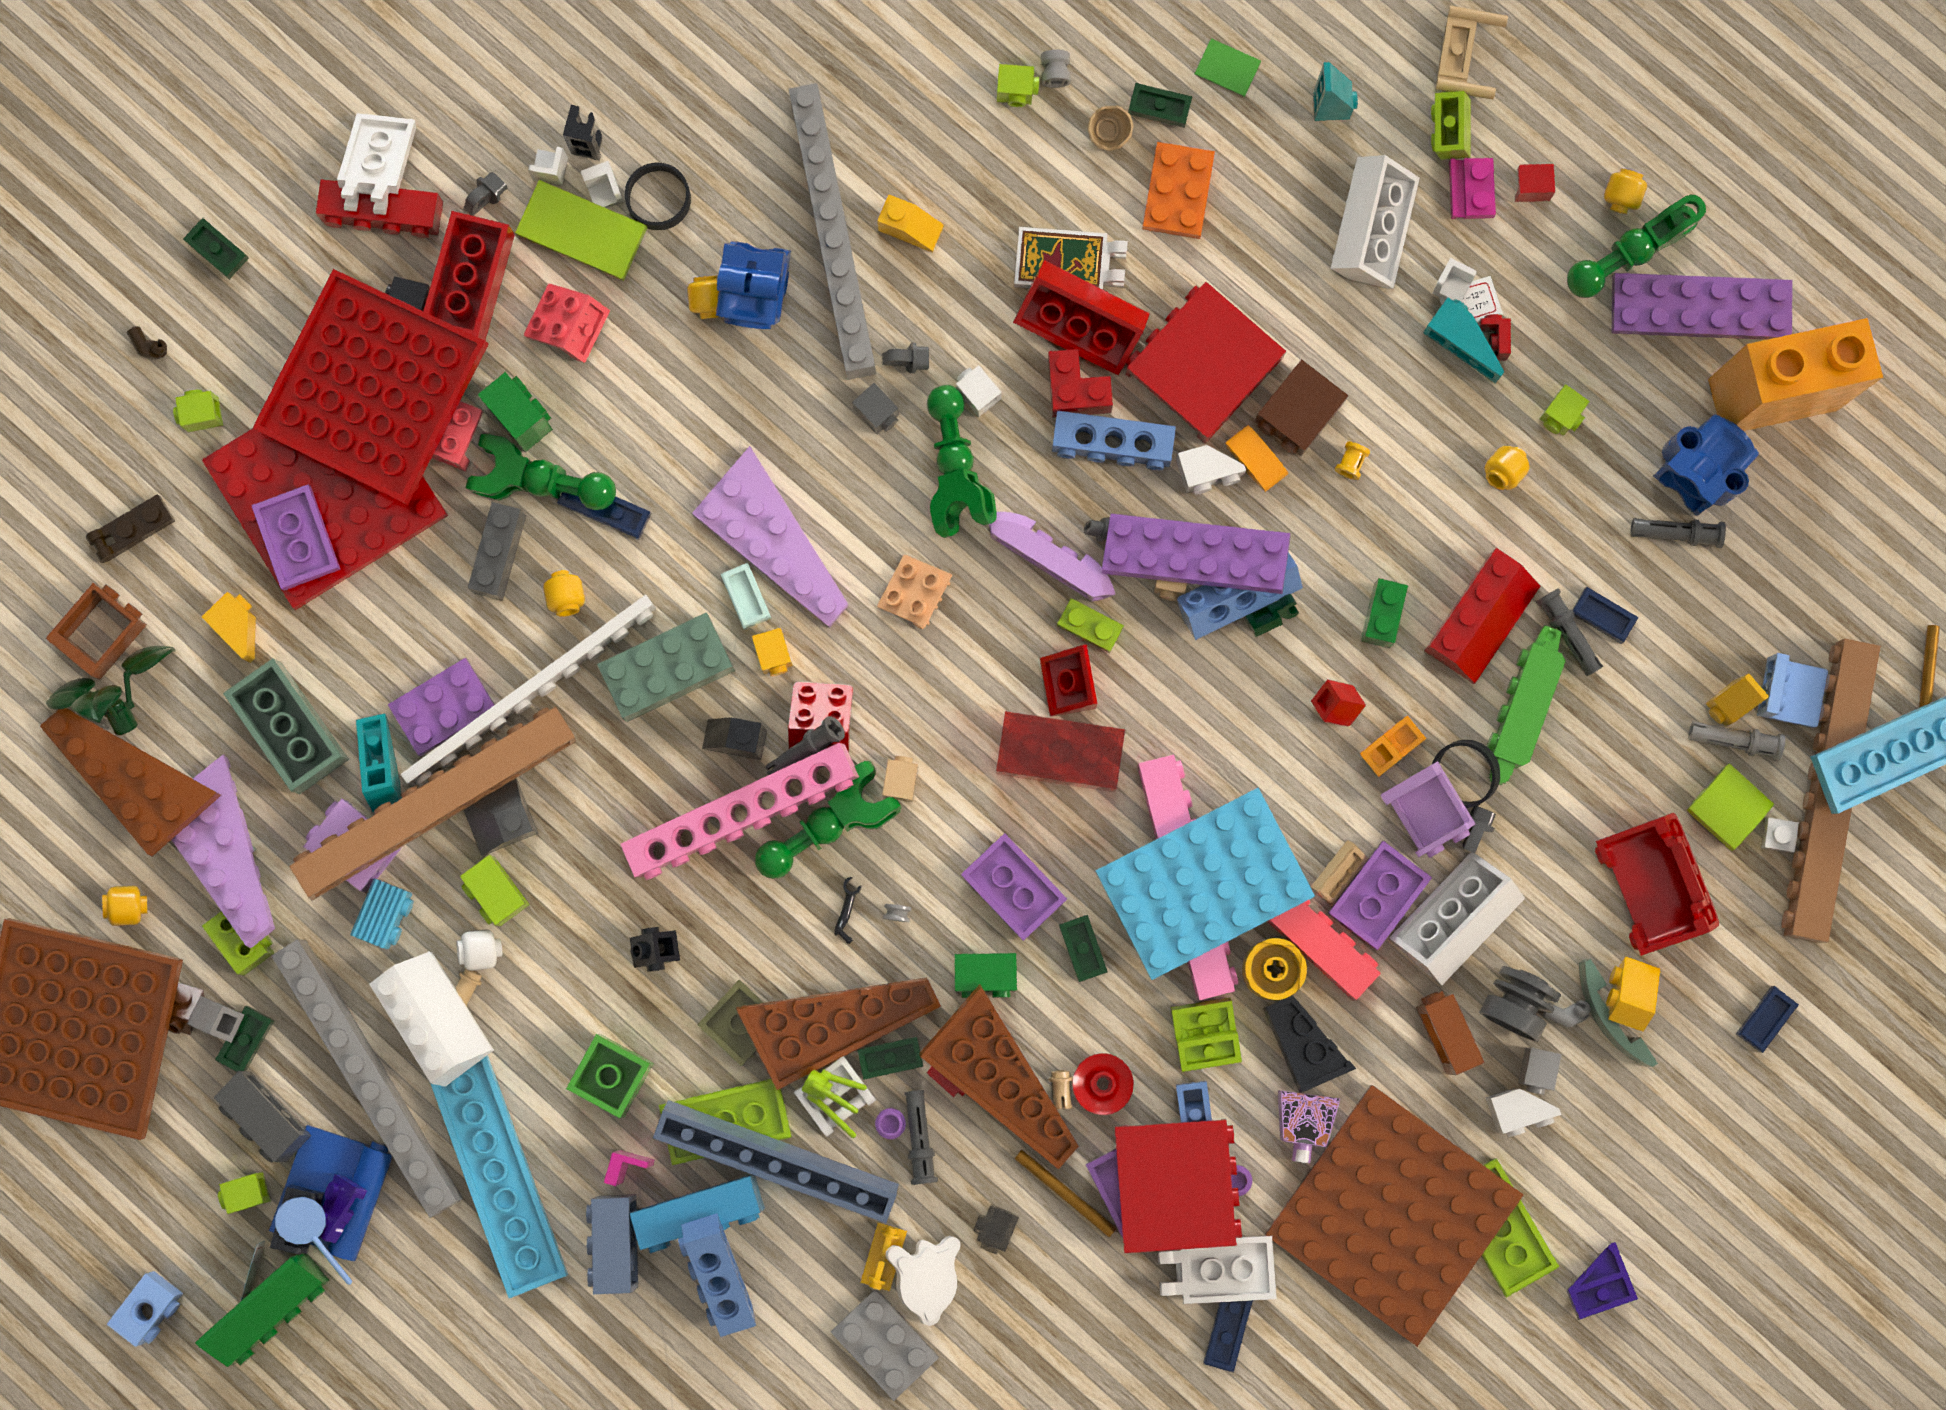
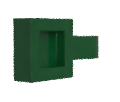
(1270, 615)

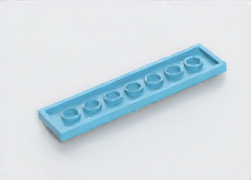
(499, 1180)

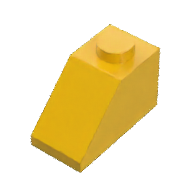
(909, 223)
(234, 624)
(1736, 700)

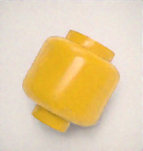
(1625, 191)
(703, 296)
(1506, 467)
(564, 593)
(124, 905)

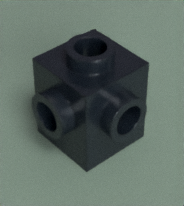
(654, 949)

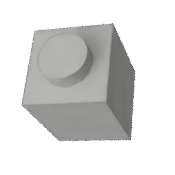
(215, 1019)
(1539, 1070)

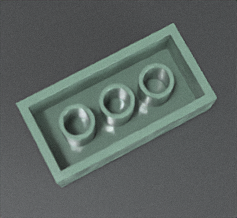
(666, 667)
(286, 726)

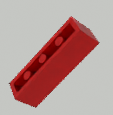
(406, 211)

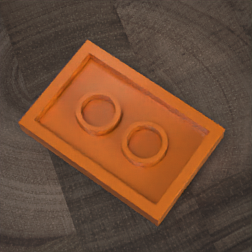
(1178, 190)

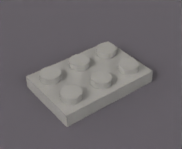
(885, 1344)

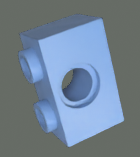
(129, 1319)

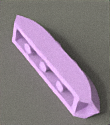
(1082, 576)

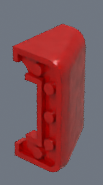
(1659, 883)

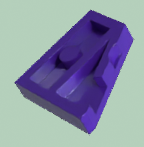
(339, 1198)
(1602, 1285)

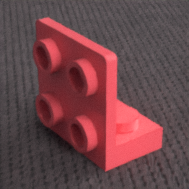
(567, 321)
(457, 436)

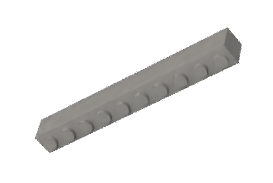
(832, 231)
(367, 1077)

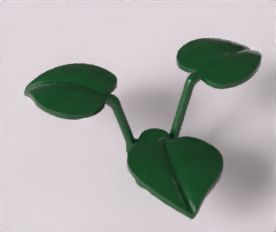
(106, 700)

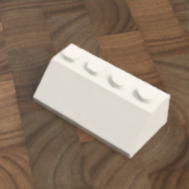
(1375, 221)
(1457, 917)
(431, 1018)

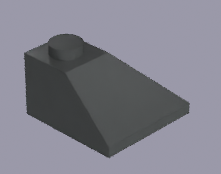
(500, 819)

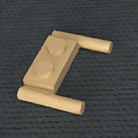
(1458, 48)

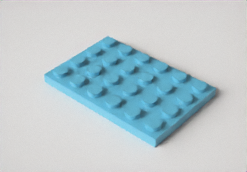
(1204, 883)

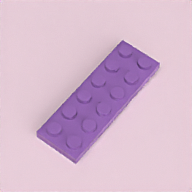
(1701, 306)
(1196, 553)

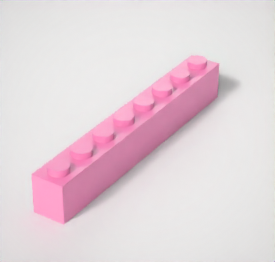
(1168, 812)

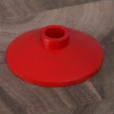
(1119, 1084)

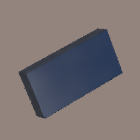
(1604, 615)
(1767, 1019)

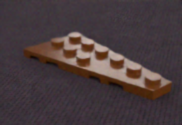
(137, 788)
(820, 1028)
(988, 1066)

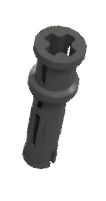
(1692, 532)
(1563, 620)
(812, 743)
(921, 1152)

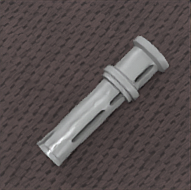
(1752, 741)

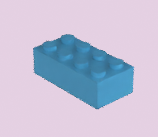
(731, 1200)

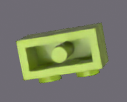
(1452, 125)
(494, 891)
(234, 950)

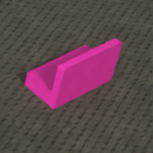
(619, 1164)

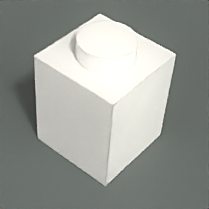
(978, 390)

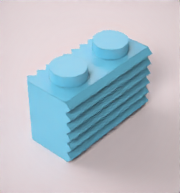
(382, 914)

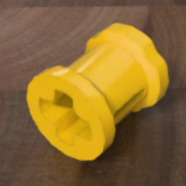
(1352, 460)

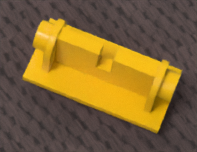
(878, 1270)

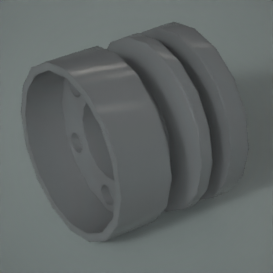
(1520, 1003)

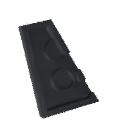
(1305, 1047)

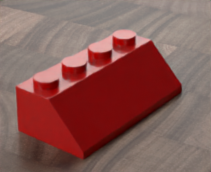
(1081, 317)
(1483, 616)

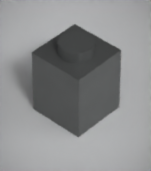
(876, 409)

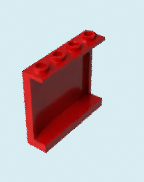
(1205, 360)
(1177, 1186)

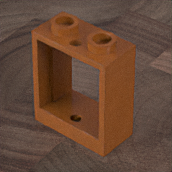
(77, 614)
(1449, 1033)

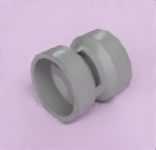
(1055, 68)

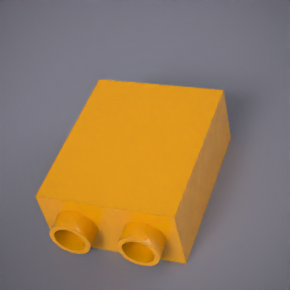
(1796, 375)

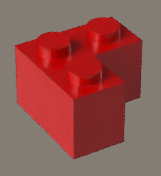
(1074, 393)

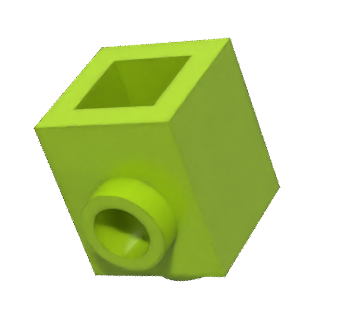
(1016, 85)
(198, 410)
(1564, 411)
(243, 1193)

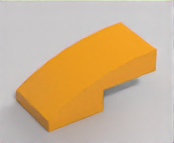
(1257, 458)
(1393, 745)

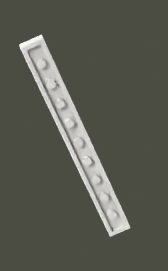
(520, 699)

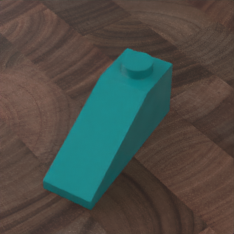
(1333, 95)
(1461, 335)
(377, 761)

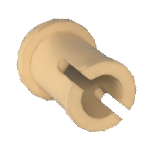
(468, 984)
(1061, 1088)

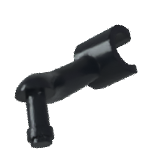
(846, 911)

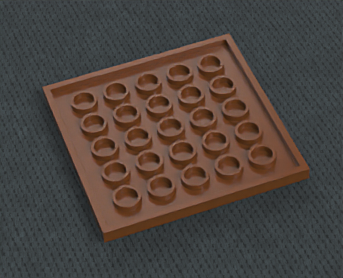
(82, 1027)
(1394, 1215)

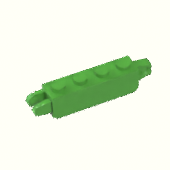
(1528, 703)

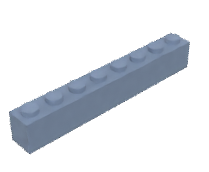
(776, 1161)

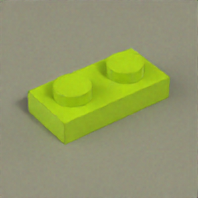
(1090, 625)

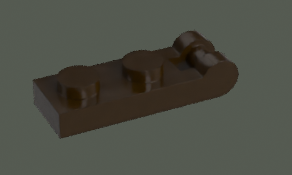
(130, 528)

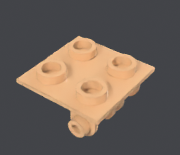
(914, 591)

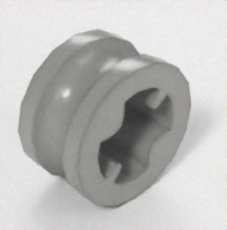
(897, 913)

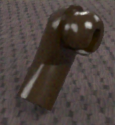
(144, 347)

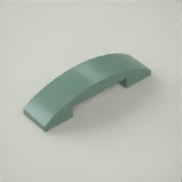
(1591, 982)

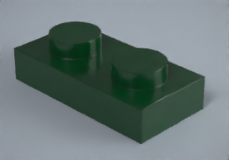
(1160, 105)
(216, 248)
(1083, 948)
(246, 1041)
(890, 1058)

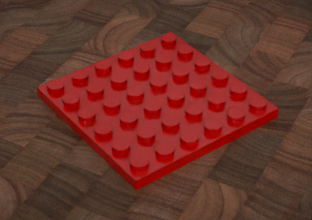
(370, 386)
(357, 517)

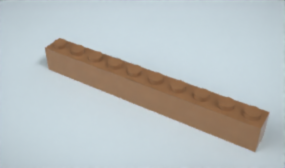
(432, 803)
(1822, 833)

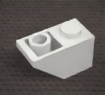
(1206, 467)
(1517, 1109)

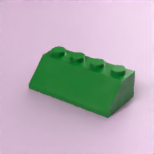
(263, 1310)

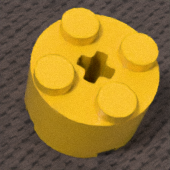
(1287, 958)

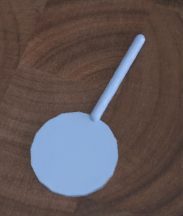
(302, 1222)

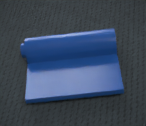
(335, 1154)

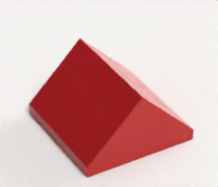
(1069, 681)

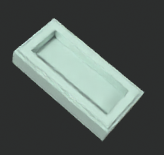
(745, 596)

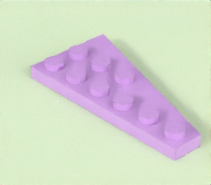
(761, 528)
(222, 857)

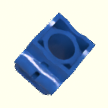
(752, 285)
(1707, 463)

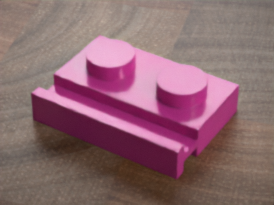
(1472, 188)

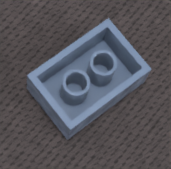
(612, 1244)

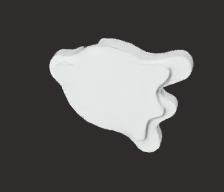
(926, 1278)

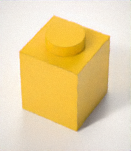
(772, 652)

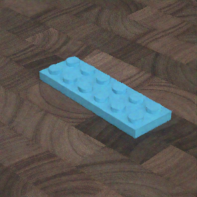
(1883, 757)

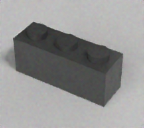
(497, 551)
(261, 1117)

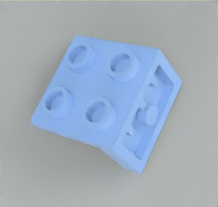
(1793, 691)

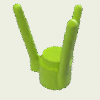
(819, 1087)

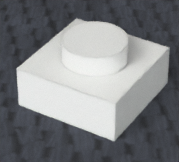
(1780, 835)

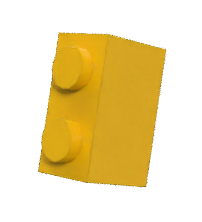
(1633, 993)

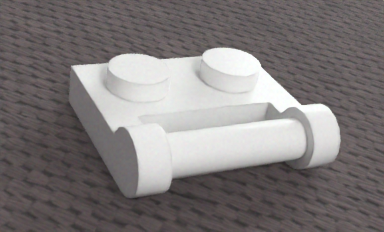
(843, 1069)

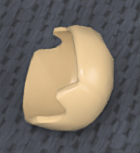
(1110, 128)

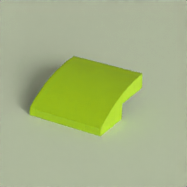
(1730, 807)
(1206, 1034)

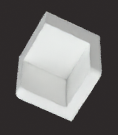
(549, 166)
(602, 185)
(1454, 281)

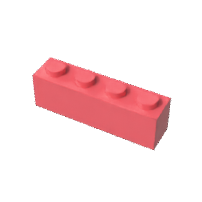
(1327, 949)

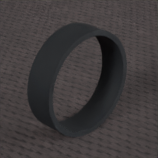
(651, 167)
(1490, 757)

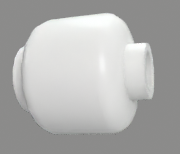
(478, 950)

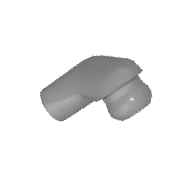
(1571, 1015)

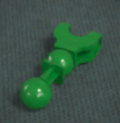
(1637, 246)
(539, 477)
(958, 484)
(826, 824)

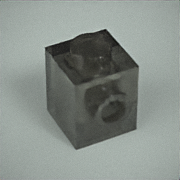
(995, 1228)

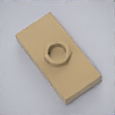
(1339, 872)

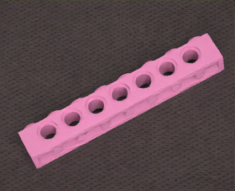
(640, 848)

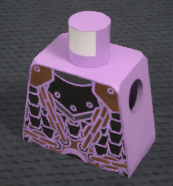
(1305, 1121)

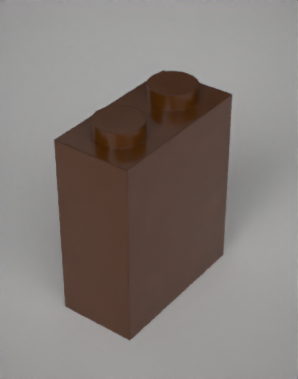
(1300, 408)

